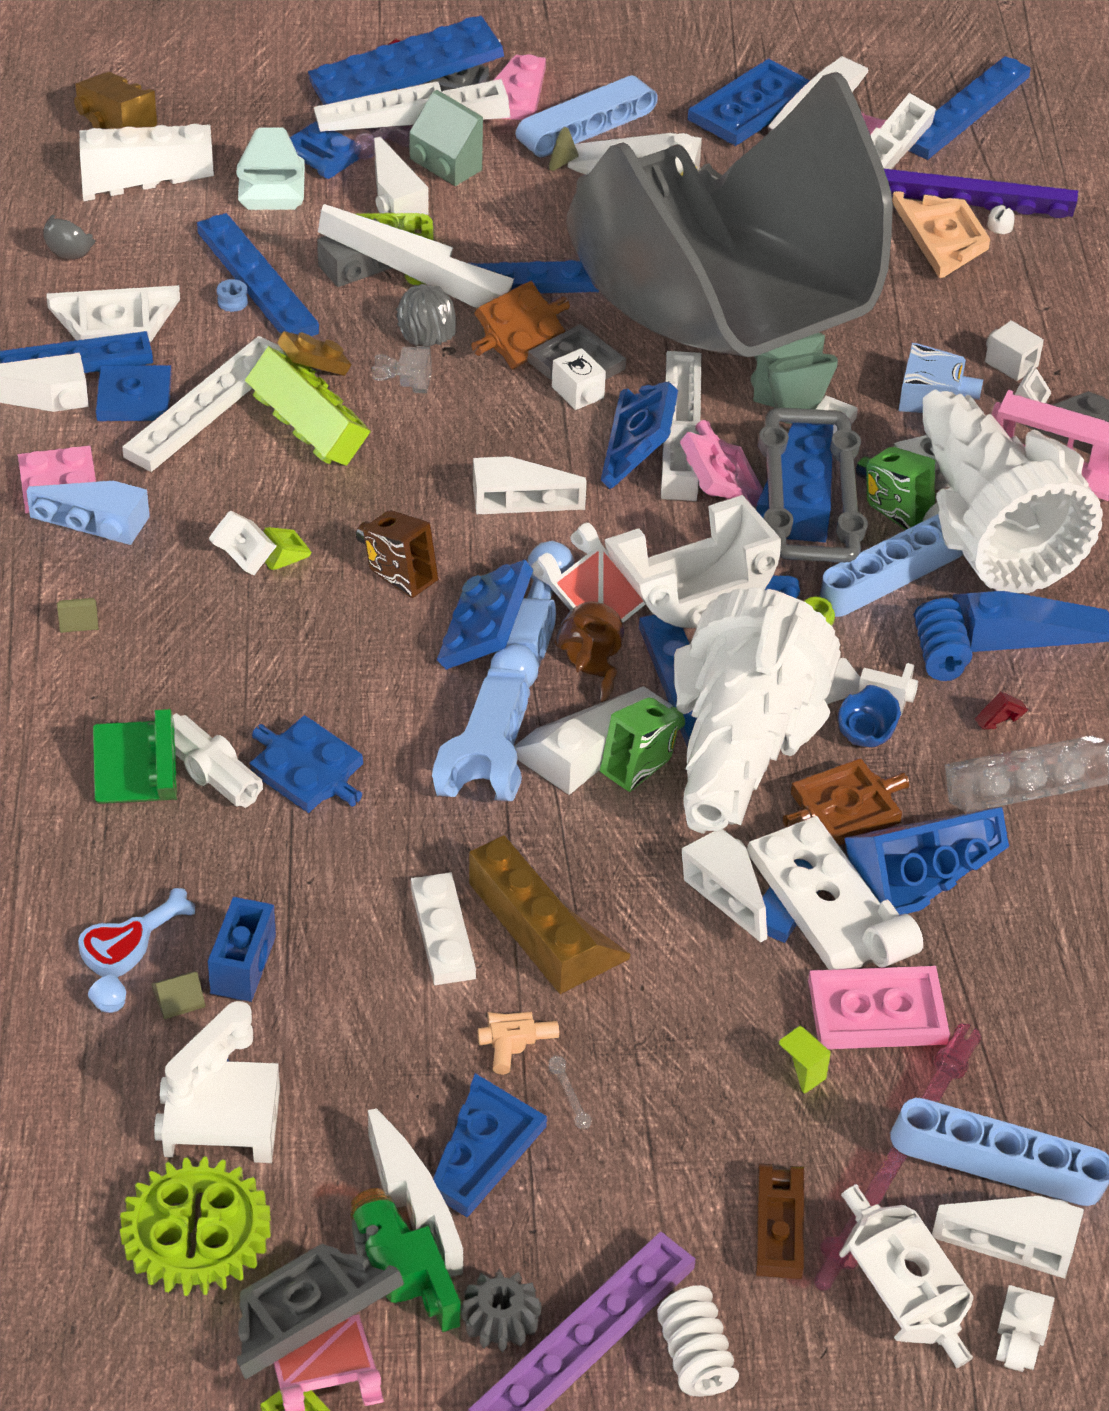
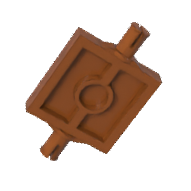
(518, 323)
(848, 800)

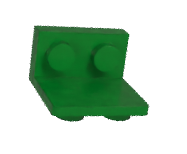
(135, 760)

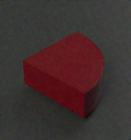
(999, 710)

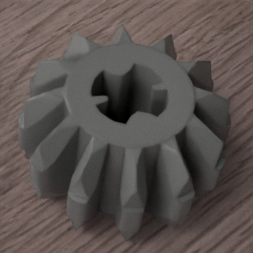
(500, 1310)

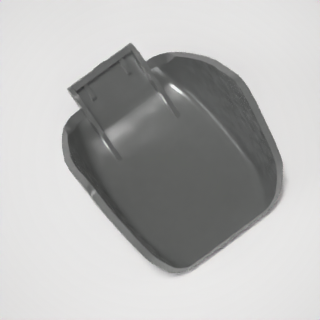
(758, 255)

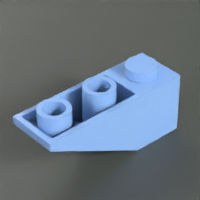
(96, 508)

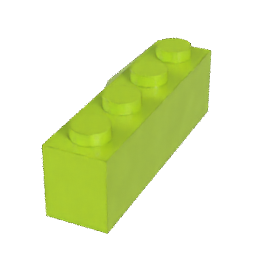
(307, 406)

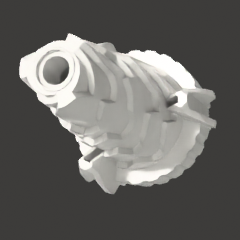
(1009, 507)
(755, 688)

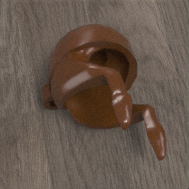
(591, 636)

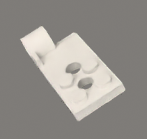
(842, 931)

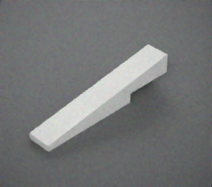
(405, 105)
(902, 130)
(414, 256)
(678, 476)

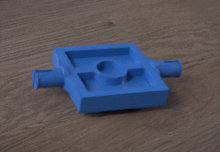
(307, 764)

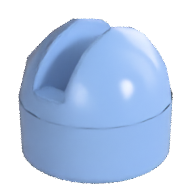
(108, 994)

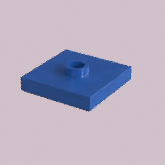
(133, 392)

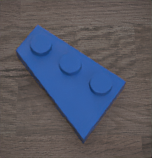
(486, 1143)

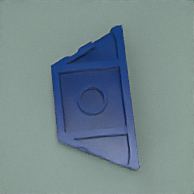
(638, 429)

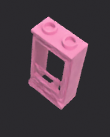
(1064, 423)

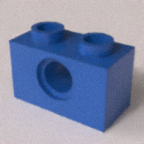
(242, 949)

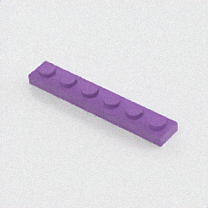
(591, 1329)

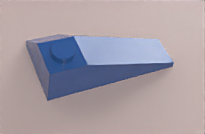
(1024, 621)
(926, 857)

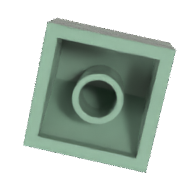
(447, 139)

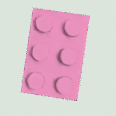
(878, 1007)

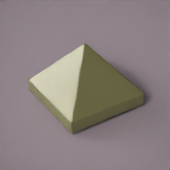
(563, 151)

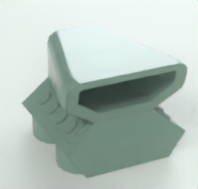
(794, 374)

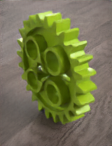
(153, 1221)

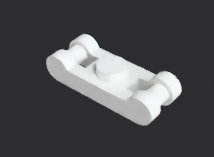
(208, 1052)

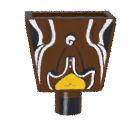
(400, 551)

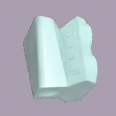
(270, 172)

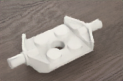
(924, 1305)

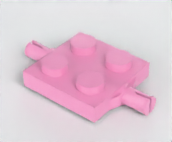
(720, 465)

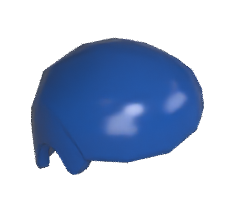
(869, 716)

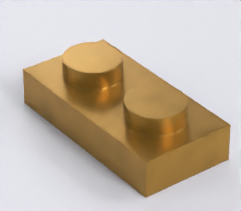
(314, 353)

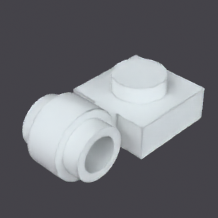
(1023, 1327)

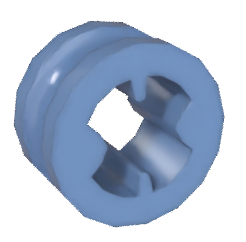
(232, 295)

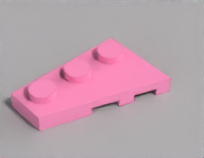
(523, 84)

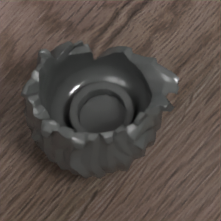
(426, 315)

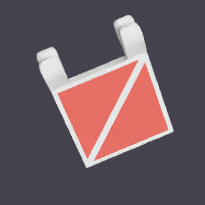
(591, 578)

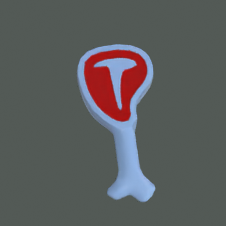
(119, 947)

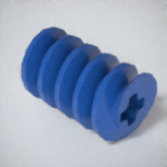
(943, 638)

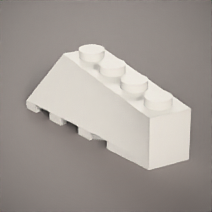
(143, 157)

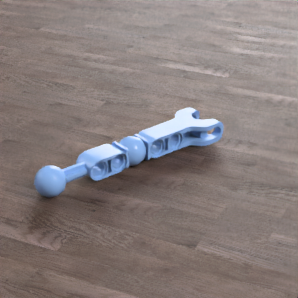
(489, 739)

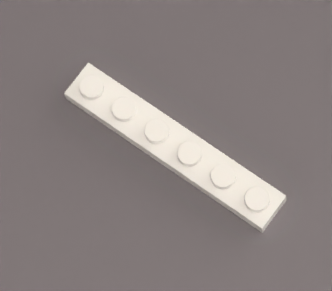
(196, 408)

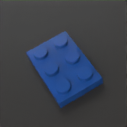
(485, 614)

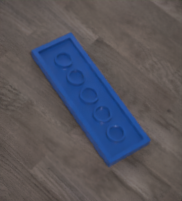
(408, 61)

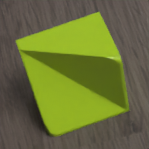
(809, 1057)

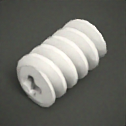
(696, 1342)

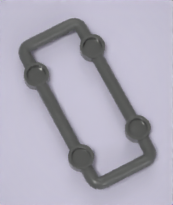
(844, 447)

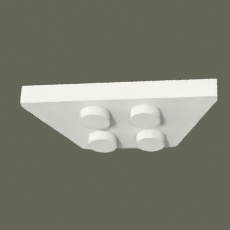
(114, 311)

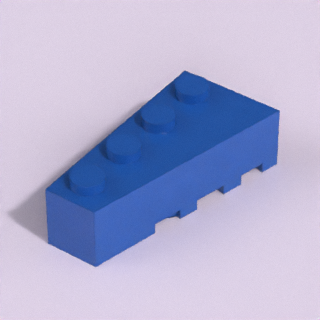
(806, 481)

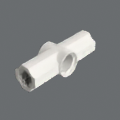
(215, 763)

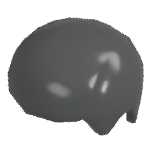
(66, 238)

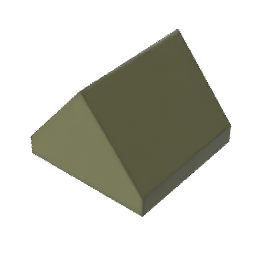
(77, 615)
(179, 994)

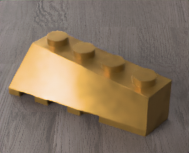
(549, 933)

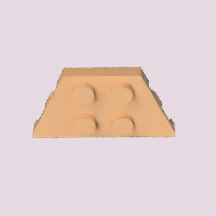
(943, 230)

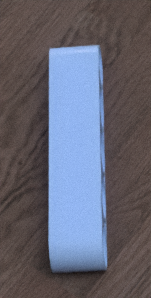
(587, 114)
(887, 567)
(1023, 1149)

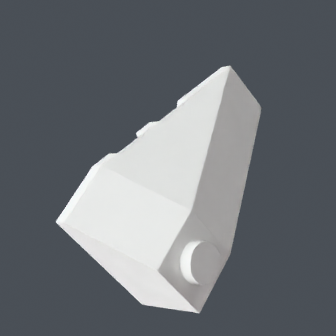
(592, 152)
(573, 746)

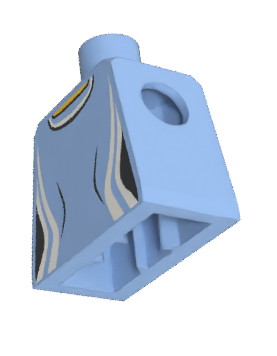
(933, 370)

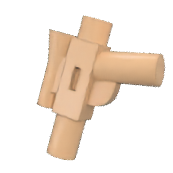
(510, 1035)

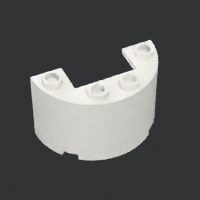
(686, 579)

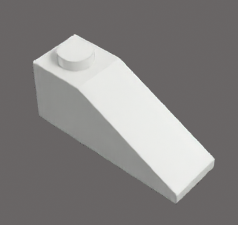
(397, 185)
(45, 383)
(523, 486)
(724, 875)
(1018, 1230)

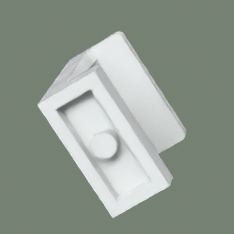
(228, 1110)

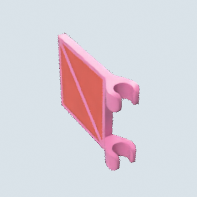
(329, 1360)

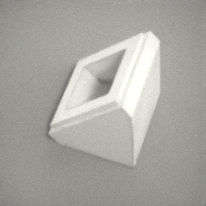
(1033, 386)

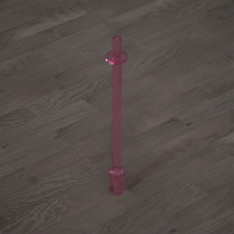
(950, 1064)

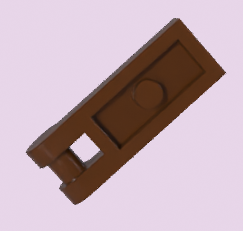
(780, 1222)

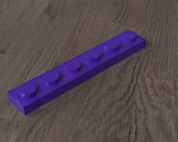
(985, 193)

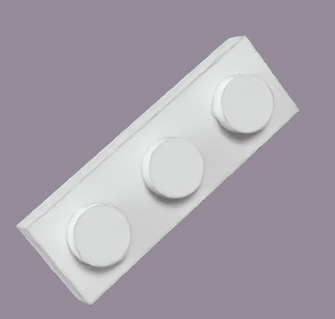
(443, 929)

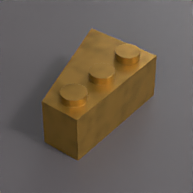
(114, 103)

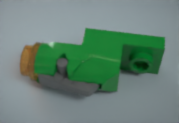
(387, 1241)

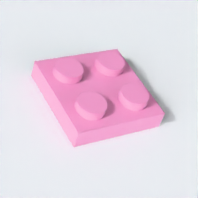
(55, 468)

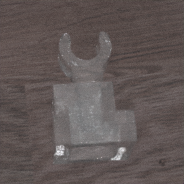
(413, 368)

